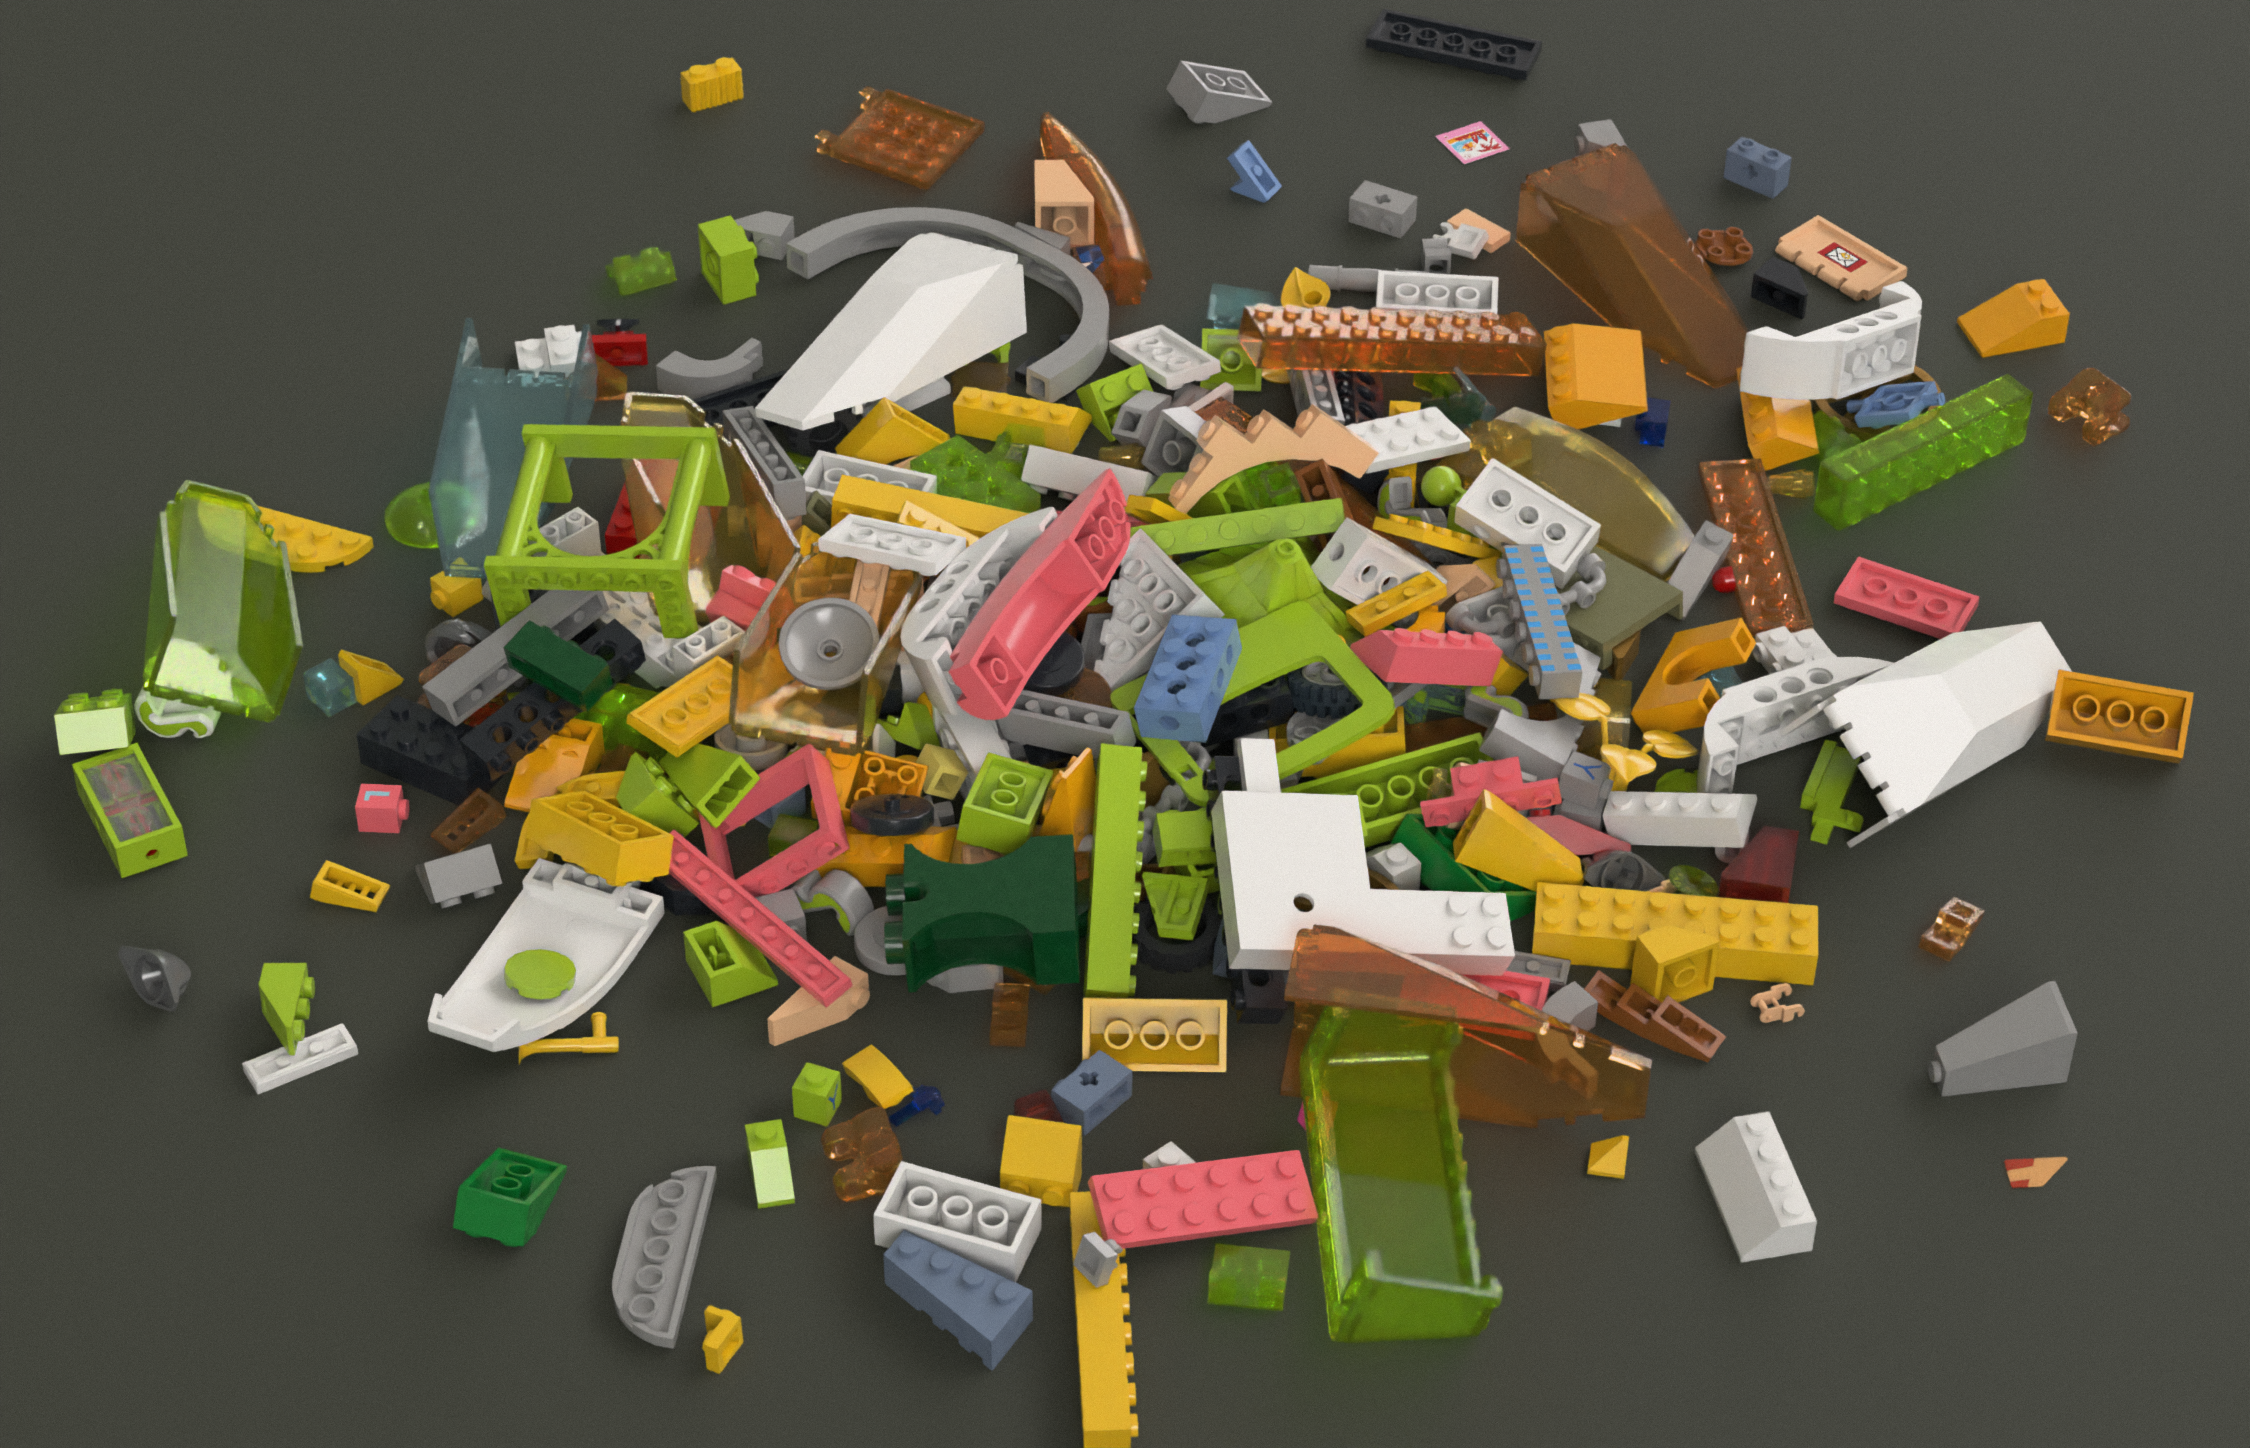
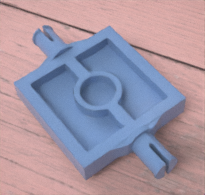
(1895, 404)

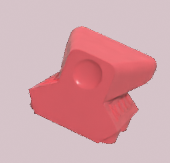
(739, 596)

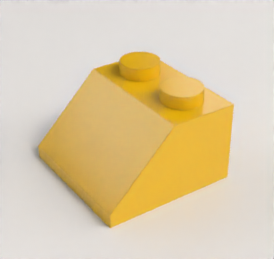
(1675, 962)
(1042, 1159)

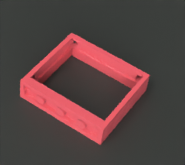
(776, 784)

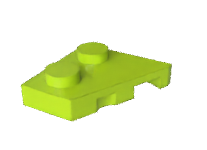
(1176, 903)

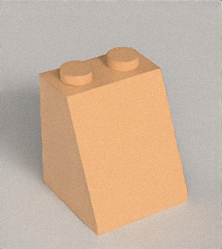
(1063, 202)

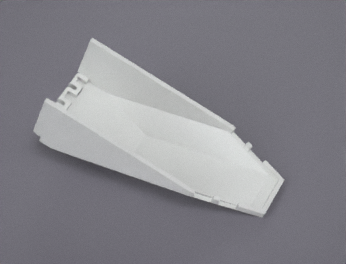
(906, 327)
(1944, 713)

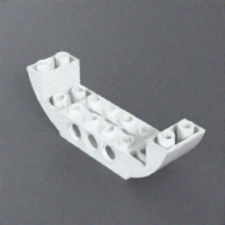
(1839, 356)
(666, 658)
(1751, 714)

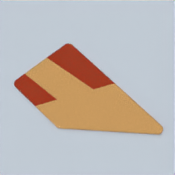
(2032, 1171)

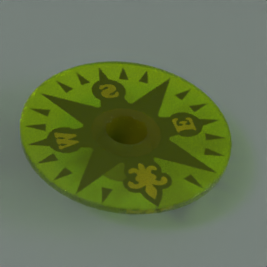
(1693, 881)

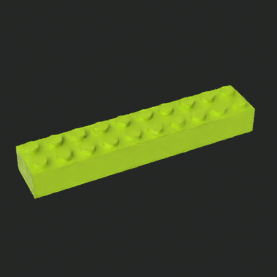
(1385, 788)

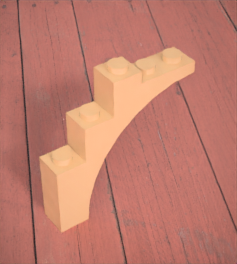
(1267, 440)

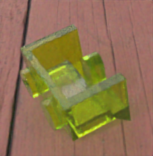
(1013, 446)

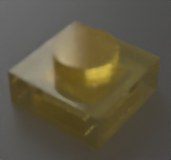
(1438, 785)

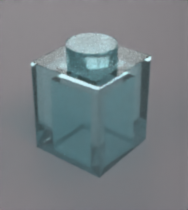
(329, 687)

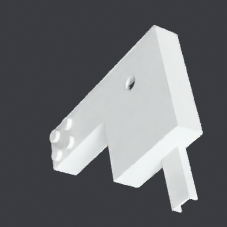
(1314, 848)

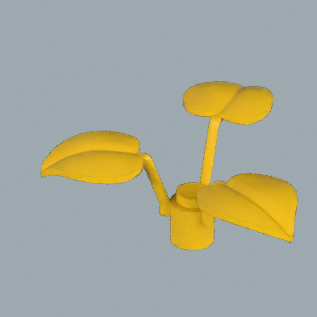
(1304, 292)
(1624, 762)

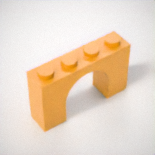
(1671, 696)

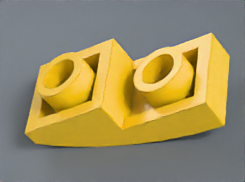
(878, 1076)

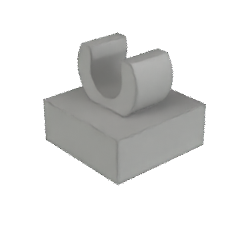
(1097, 1258)

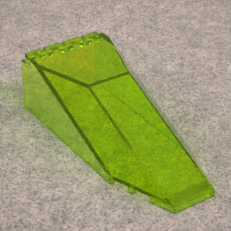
(220, 606)

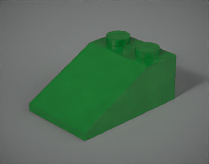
(507, 1197)

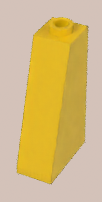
(1512, 847)

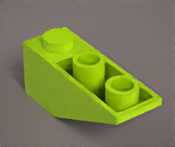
(285, 1000)

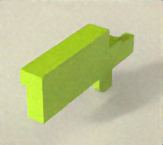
(1828, 790)

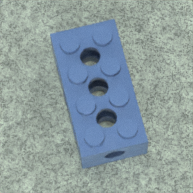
(1188, 678)

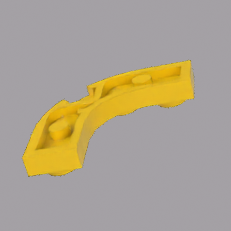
(600, 784)

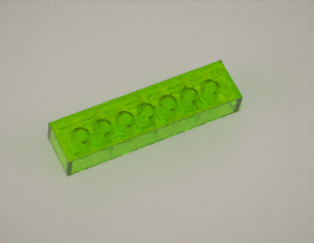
(1922, 452)

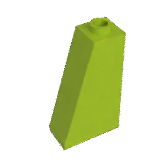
(1222, 499)
(711, 780)

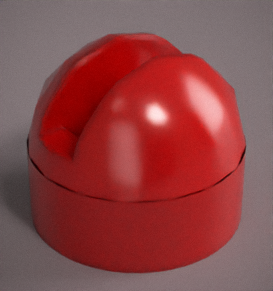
(1724, 580)

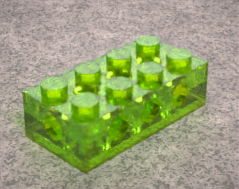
(975, 477)

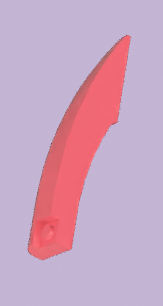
(1040, 599)

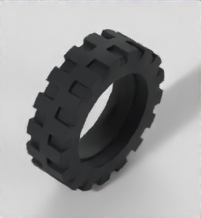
(1176, 956)

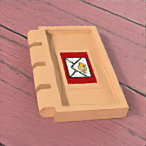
(1840, 259)

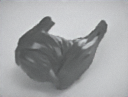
(454, 633)

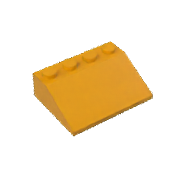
(1594, 374)

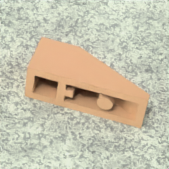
(805, 1014)

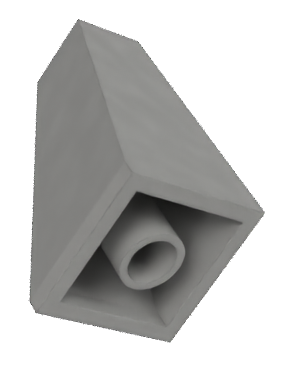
(2010, 1049)

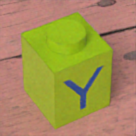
(816, 1094)

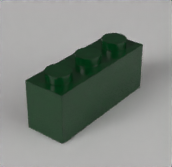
(558, 665)

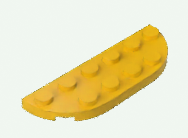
(315, 544)

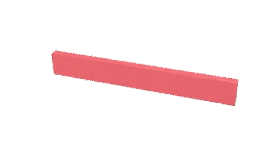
(756, 923)

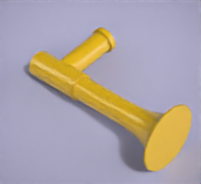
(597, 1044)

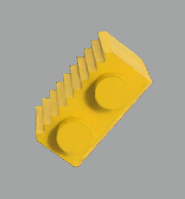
(711, 84)

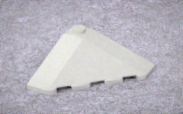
(1143, 603)

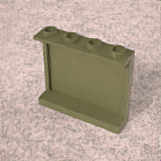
(1620, 609)

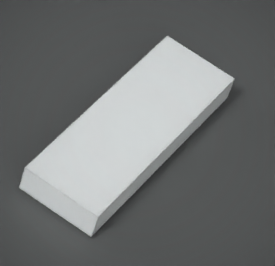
(311, 1055)

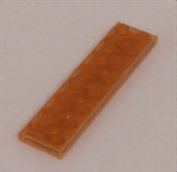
(1759, 553)

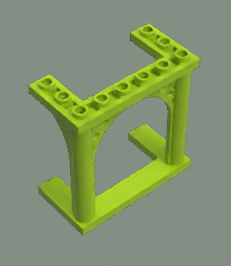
(545, 478)

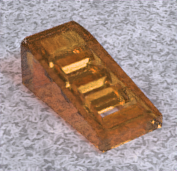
(470, 808)

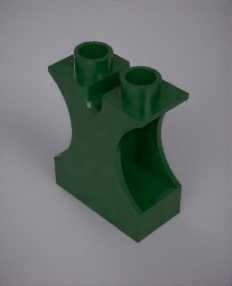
(991, 912)

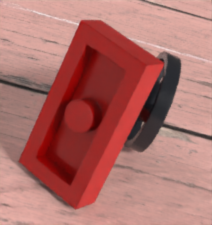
(619, 345)

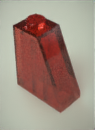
(1762, 868)

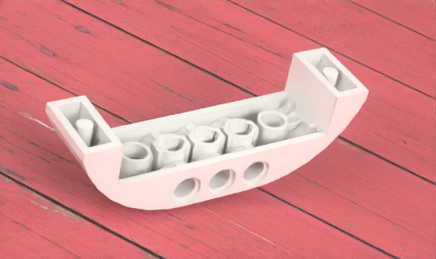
(956, 597)

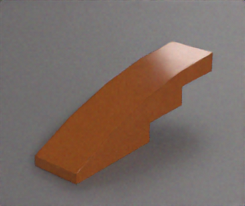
(1657, 1021)

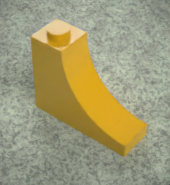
(890, 434)

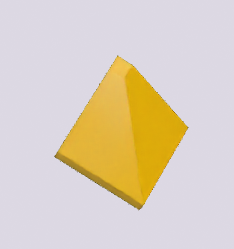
(1609, 1157)

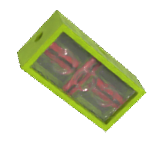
(129, 810)

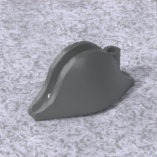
(1620, 871)
(156, 975)

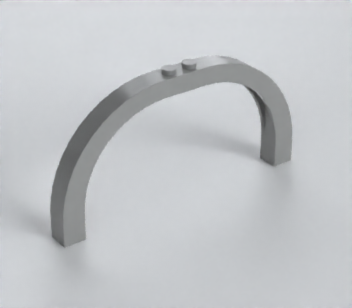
(893, 227)

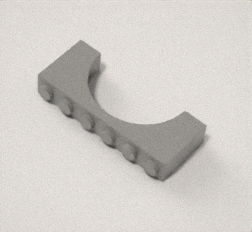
(1540, 745)

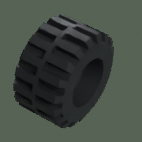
(822, 437)

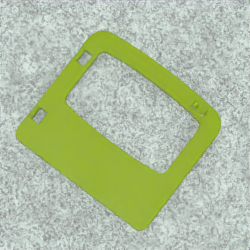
(1270, 649)

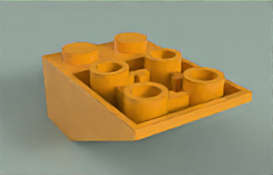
(556, 761)
(871, 775)
(1073, 802)

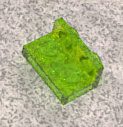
(1831, 436)

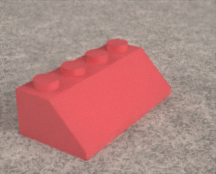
(1430, 657)

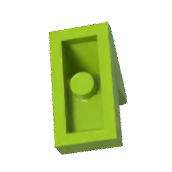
(913, 727)

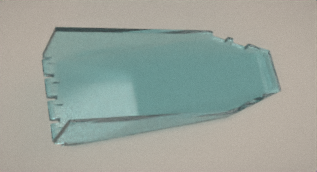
(484, 446)

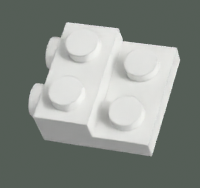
(553, 353)
(1781, 650)

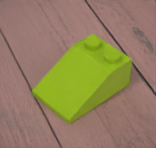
(1003, 804)

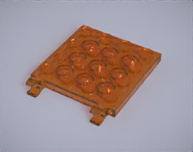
(902, 137)

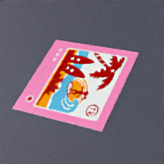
(1472, 142)

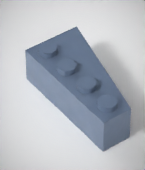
(959, 1296)

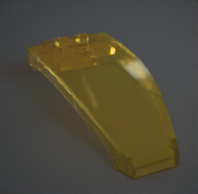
(1595, 480)

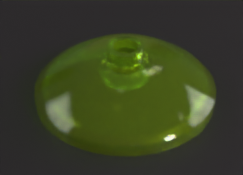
(411, 517)

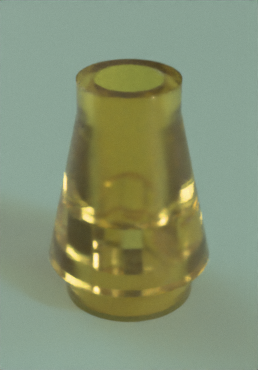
(1124, 455)
(1793, 483)

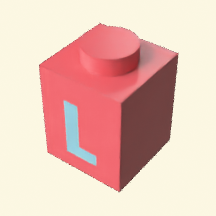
(381, 808)

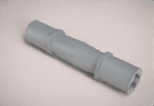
(1349, 278)

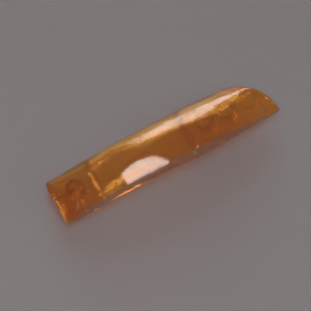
(1113, 217)

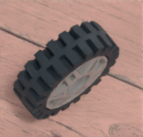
(1321, 692)

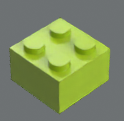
(727, 259)

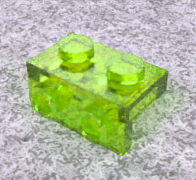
(642, 272)

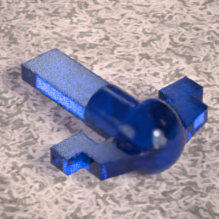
(924, 1097)

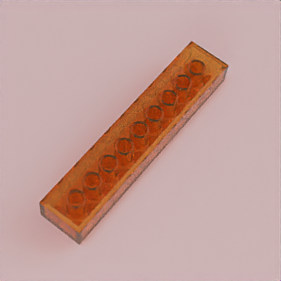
(1390, 340)

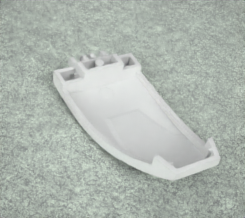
(559, 912)

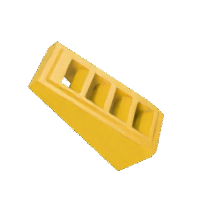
(333, 877)

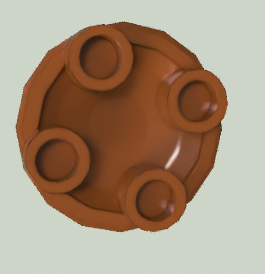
(1724, 247)

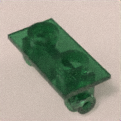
(1464, 407)

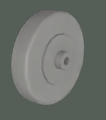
(870, 944)

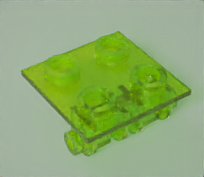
(1248, 1277)

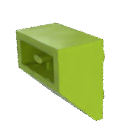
(1108, 394)
(655, 797)
(726, 963)

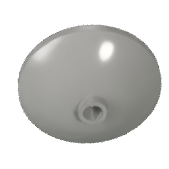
(827, 627)

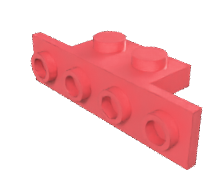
(1502, 779)

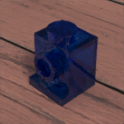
(1653, 423)

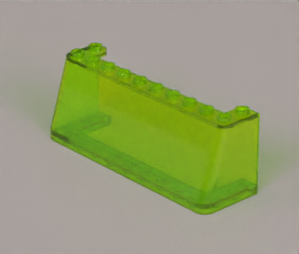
(1391, 1180)

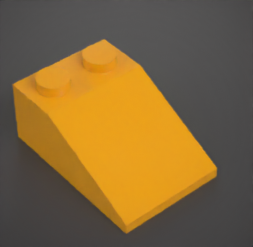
(2016, 320)

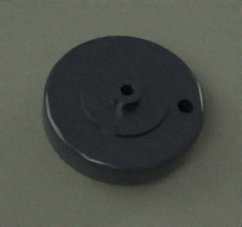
(1059, 668)
(892, 814)

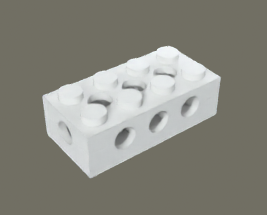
(1503, 504)
(1354, 549)

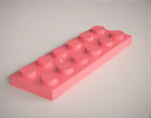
(1203, 1199)

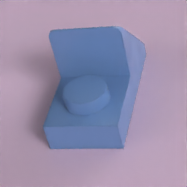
(1255, 176)

